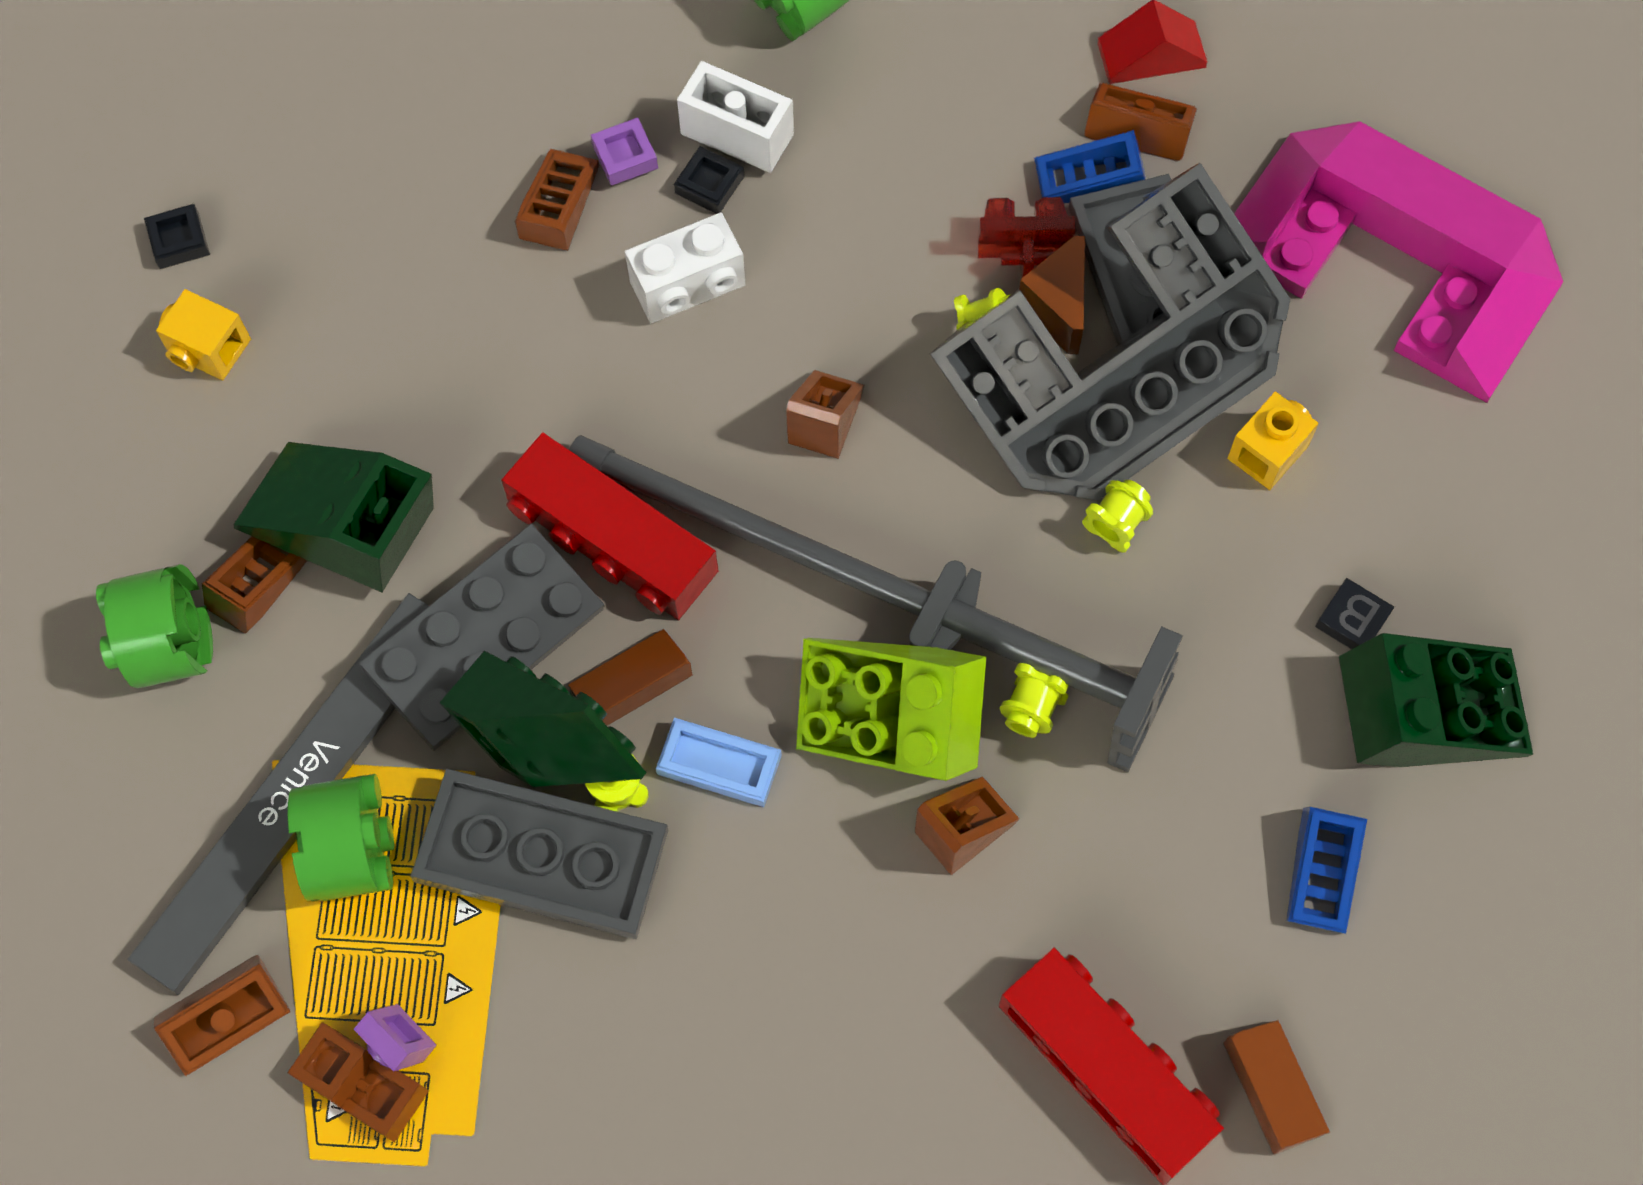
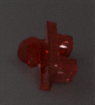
(1023, 239)

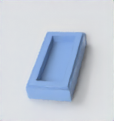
(718, 762)

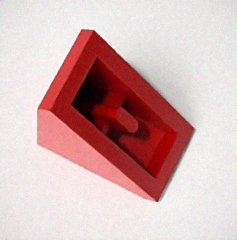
(1151, 45)

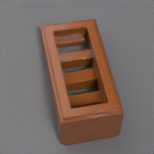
(549, 230)
(238, 600)

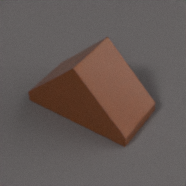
(1057, 293)
(822, 413)
(963, 822)

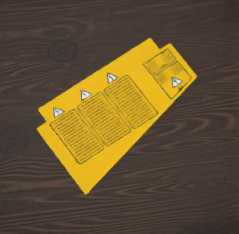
(391, 948)

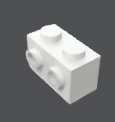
(736, 116)
(685, 267)

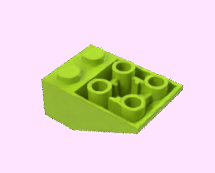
(892, 705)

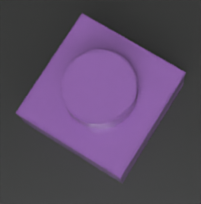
(624, 151)
(394, 1038)

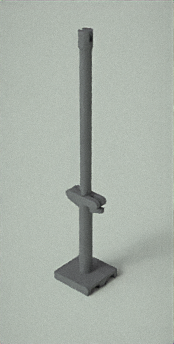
(942, 614)

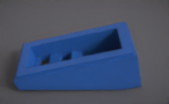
(1099, 152)
(1350, 854)

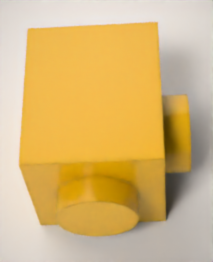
(202, 335)
(1273, 440)

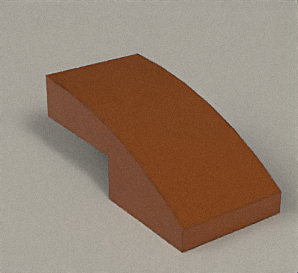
(357, 1082)

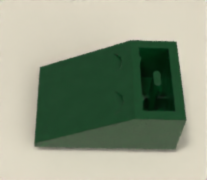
(341, 509)
(1433, 702)
(538, 727)

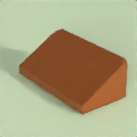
(1158, 123)
(635, 676)
(220, 1015)
(1275, 1086)

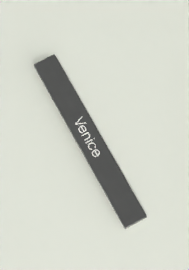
(260, 832)

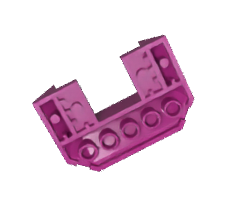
(1489, 251)

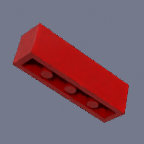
(609, 527)
(1110, 1065)

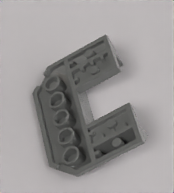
(1154, 388)

